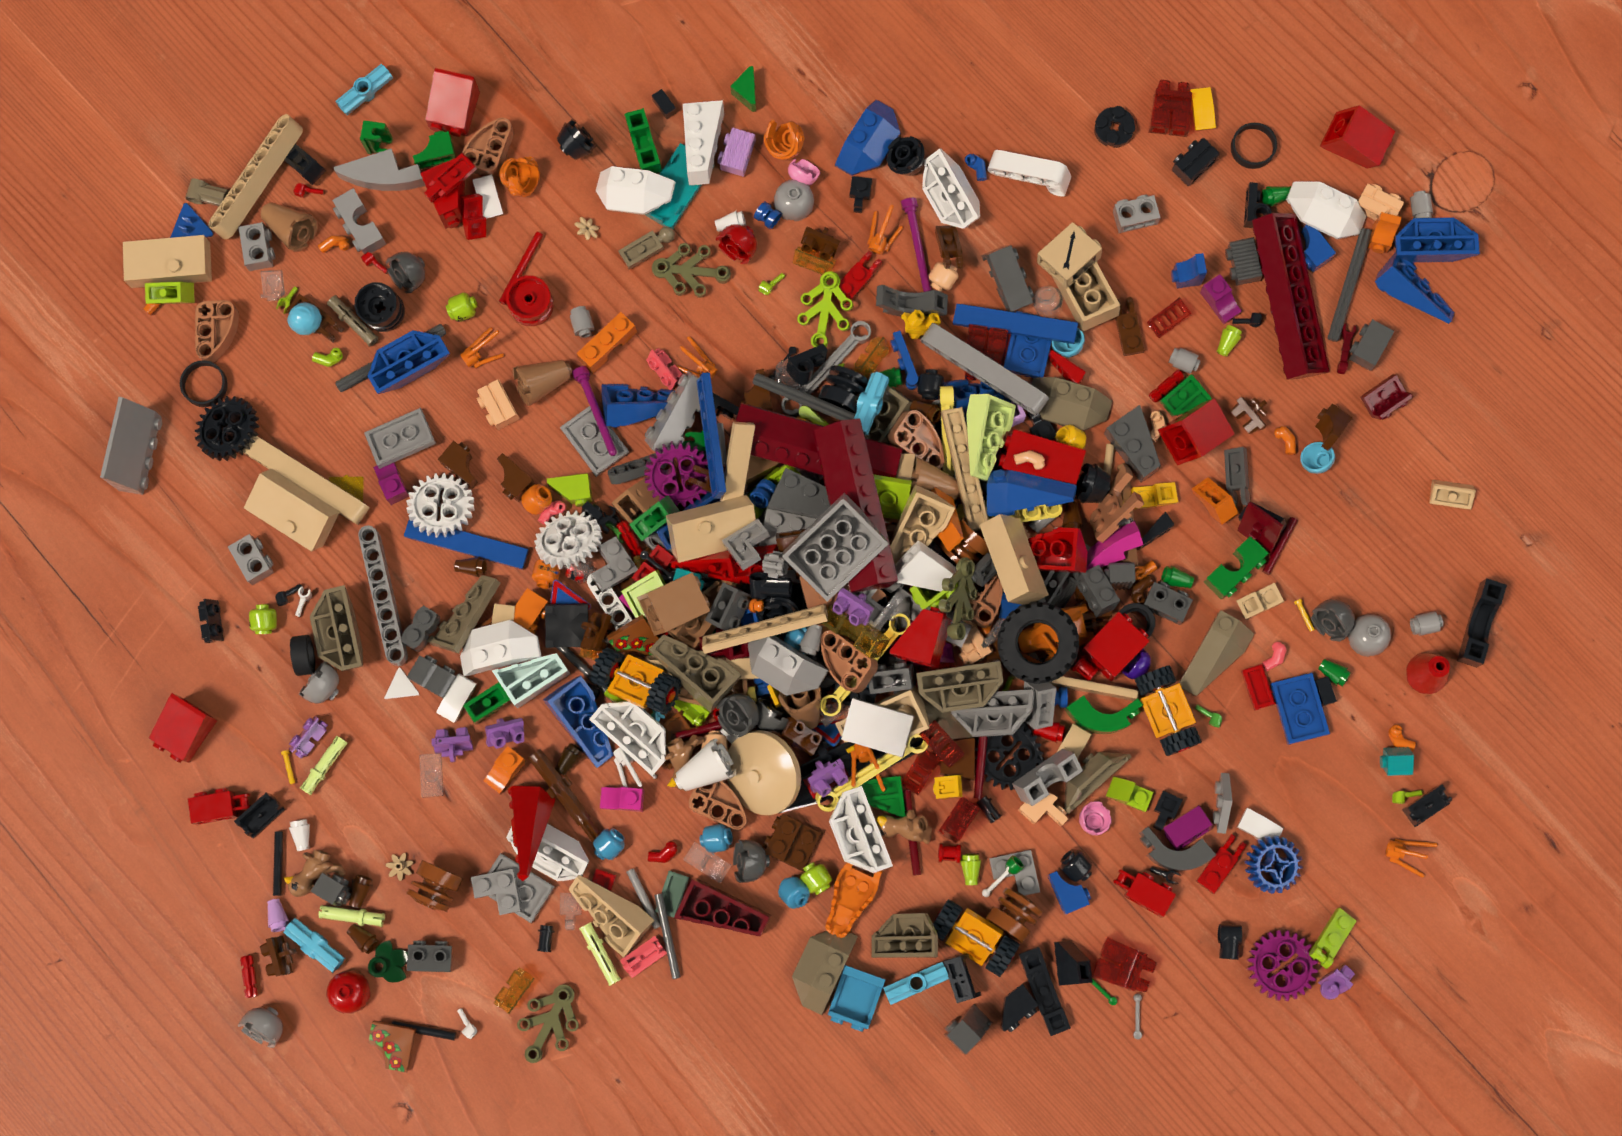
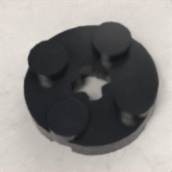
(1112, 137)

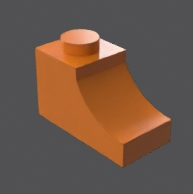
(1383, 232)
(1216, 500)
(504, 769)

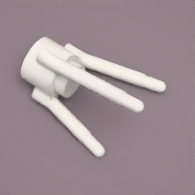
(623, 758)

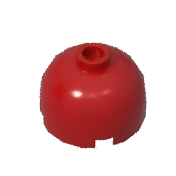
(737, 242)
(348, 992)

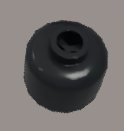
(929, 384)
(1076, 865)

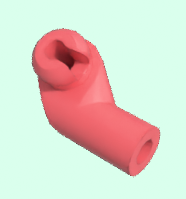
(554, 509)
(1277, 658)

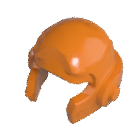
(785, 141)
(520, 176)

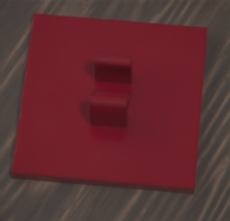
(1260, 527)

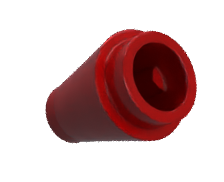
(1053, 733)

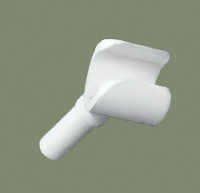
(303, 599)
(470, 1030)

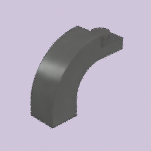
(898, 302)
(1173, 860)

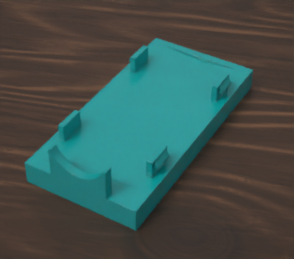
(683, 193)

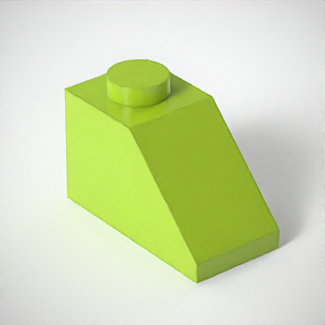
(169, 293)
(573, 488)

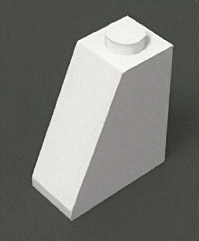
(923, 568)

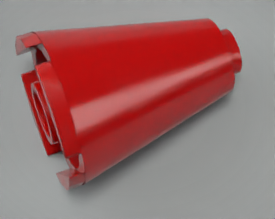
(1427, 672)

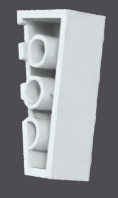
(702, 132)

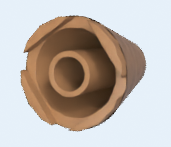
(289, 225)
(540, 379)
(929, 476)
(803, 706)

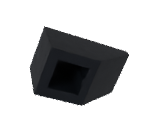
(1072, 964)
(1015, 1007)

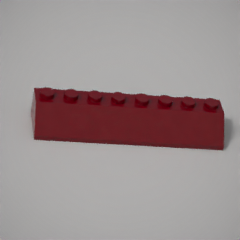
(1290, 295)
(793, 442)
(849, 471)

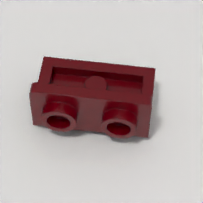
(1386, 398)

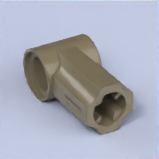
(201, 192)

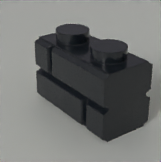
(1195, 161)

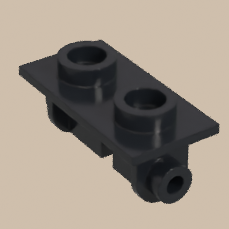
(210, 612)

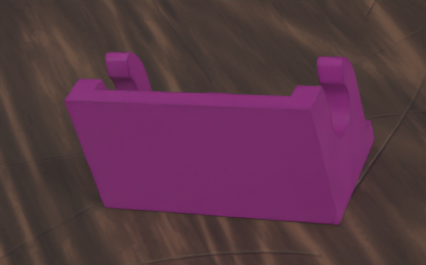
(1187, 828)

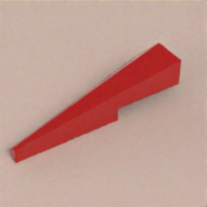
(724, 566)
(531, 814)

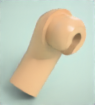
(1157, 422)
(1030, 456)

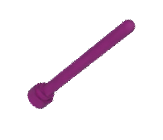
(909, 206)
(582, 375)

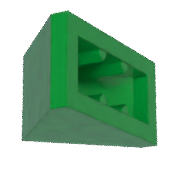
(744, 89)

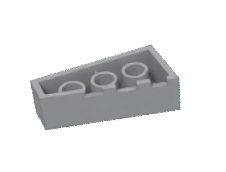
(676, 415)

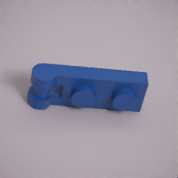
(904, 361)

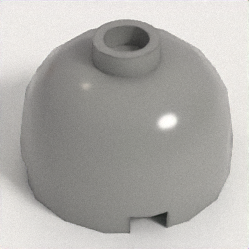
(794, 200)
(1369, 635)
(321, 685)
(262, 1025)

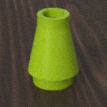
(1229, 338)
(971, 866)

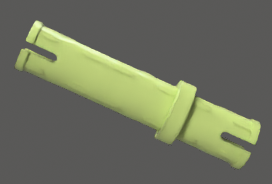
(321, 768)
(349, 915)
(588, 932)

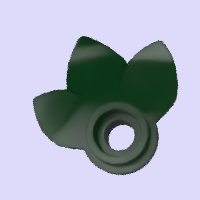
(392, 962)

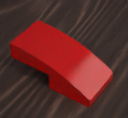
(472, 216)
(660, 555)

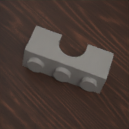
(350, 208)
(1059, 767)

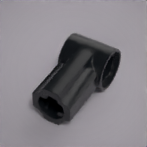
(763, 586)

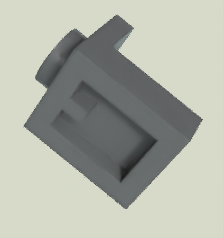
(984, 570)

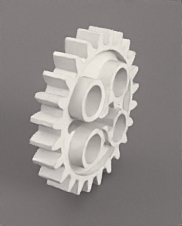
(421, 504)
(568, 539)

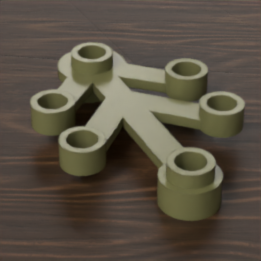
(687, 270)
(961, 596)
(550, 1020)

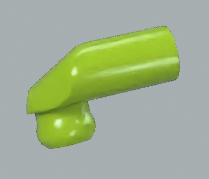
(328, 360)

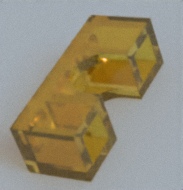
(866, 638)

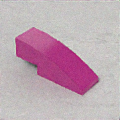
(1113, 547)

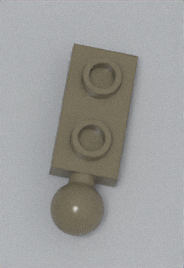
(646, 247)

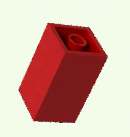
(1061, 460)

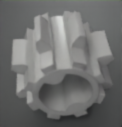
(775, 564)

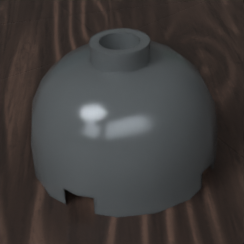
(406, 270)
(1333, 619)
(738, 714)
(771, 717)
(750, 861)

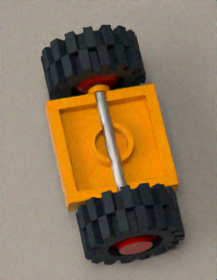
(635, 681)
(1168, 710)
(975, 937)

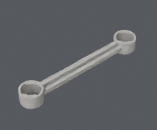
(835, 359)

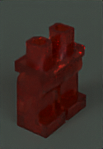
(1171, 102)
(996, 344)
(959, 820)
(1130, 963)

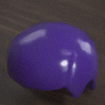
(1138, 666)

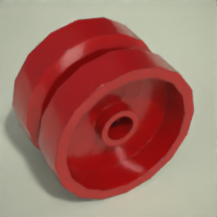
(529, 289)

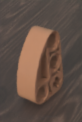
(482, 143)
(222, 328)
(920, 432)
(987, 601)
(844, 668)
(720, 796)

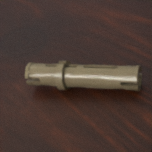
(346, 314)

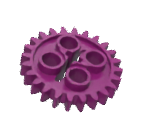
(659, 477)
(1293, 982)

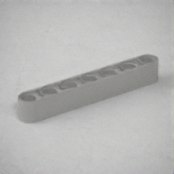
(984, 369)
(376, 588)

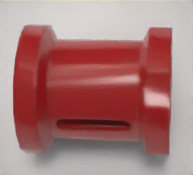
(1085, 668)
(949, 853)

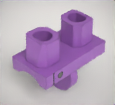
(853, 606)
(504, 732)
(452, 746)
(825, 775)
(1336, 982)

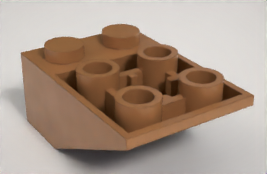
(636, 501)

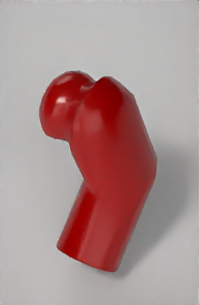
(665, 854)

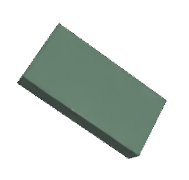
(673, 892)

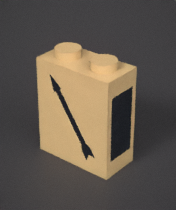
(1069, 255)

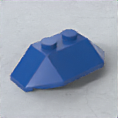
(869, 140)
(1436, 241)
(406, 360)

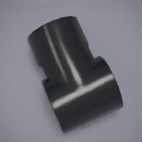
(1230, 938)

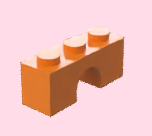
(596, 351)

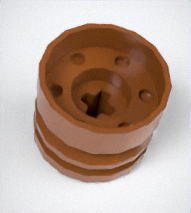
(969, 546)
(434, 886)
(1014, 915)

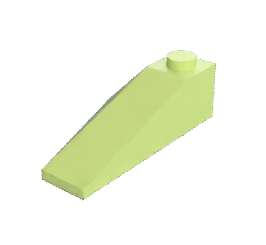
(986, 426)

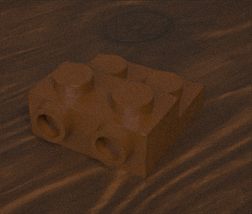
(791, 842)

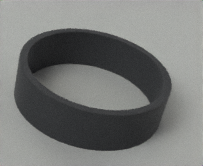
(1258, 126)
(193, 366)

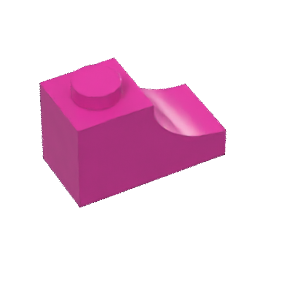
(622, 799)

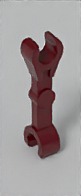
(1347, 336)

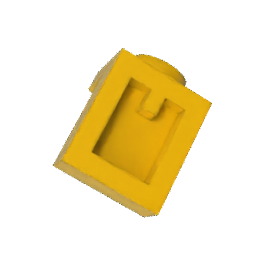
(948, 787)

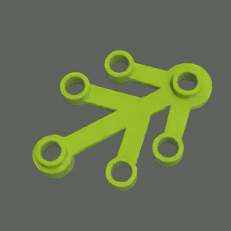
(825, 306)

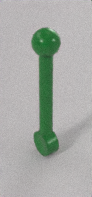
(1111, 1000)

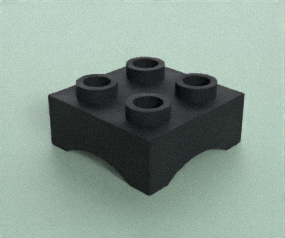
(564, 624)

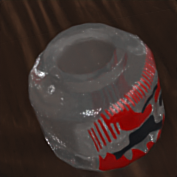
(580, 573)

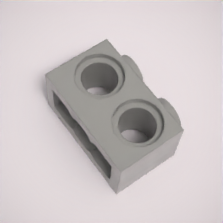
(1138, 218)
(253, 247)
(247, 561)
(1043, 705)

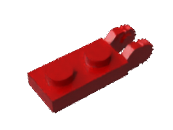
(858, 277)
(1220, 865)

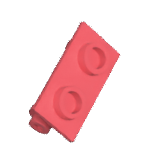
(658, 362)
(643, 957)

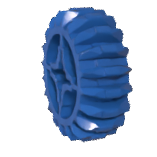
(1279, 879)

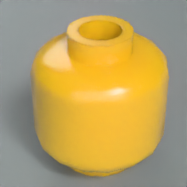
(1071, 436)

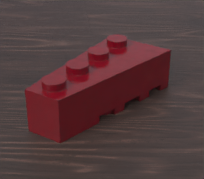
(719, 909)

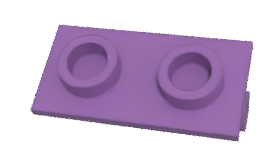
(311, 729)

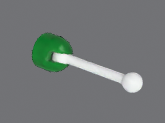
(1012, 866)

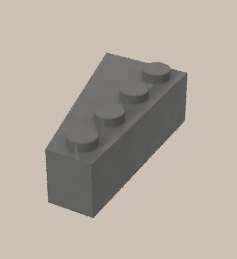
(799, 496)

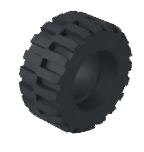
(1038, 613)

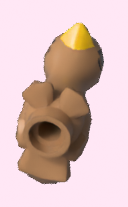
(680, 753)
(910, 827)
(314, 866)

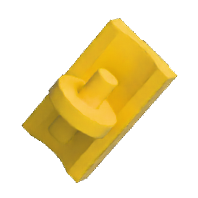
(917, 324)

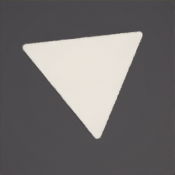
(400, 686)

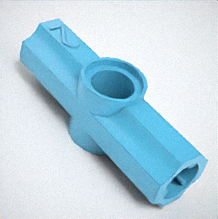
(374, 81)
(871, 400)
(314, 945)
(902, 989)

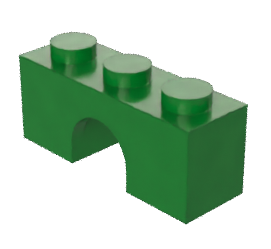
(643, 141)
(1223, 581)

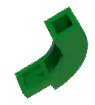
(1093, 721)

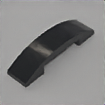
(1044, 991)

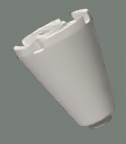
(706, 767)

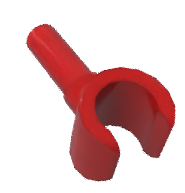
(300, 190)
(368, 258)

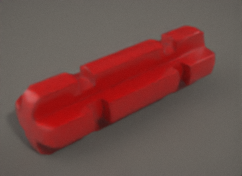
(1166, 386)
(629, 538)
(249, 976)

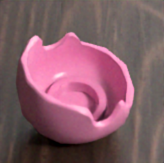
(803, 172)
(1095, 818)

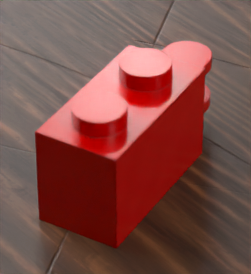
(216, 806)
(1146, 892)

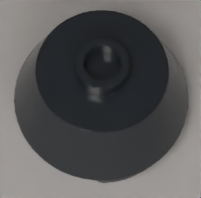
(575, 140)
(906, 156)
(1093, 484)
(777, 606)

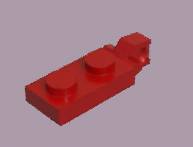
(450, 177)

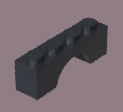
(1475, 640)

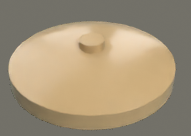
(765, 772)

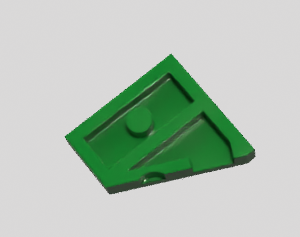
(1185, 396)
(888, 801)

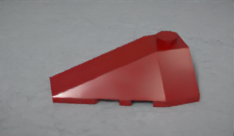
(1060, 550)

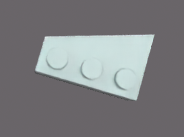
(531, 678)

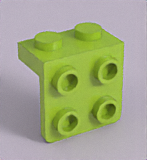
(929, 598)

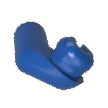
(978, 165)

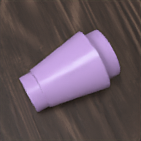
(276, 916)

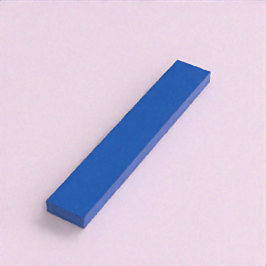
(1017, 323)
(711, 436)
(472, 545)

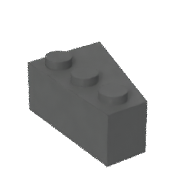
(1009, 277)
(1134, 443)
(968, 1029)

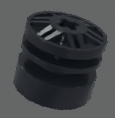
(376, 297)
(843, 388)

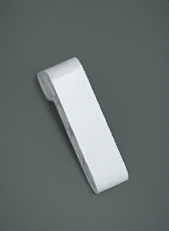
(1032, 170)
(612, 609)

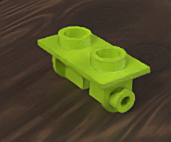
(694, 713)

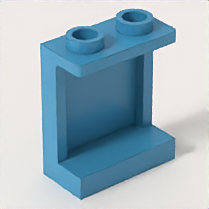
(856, 998)

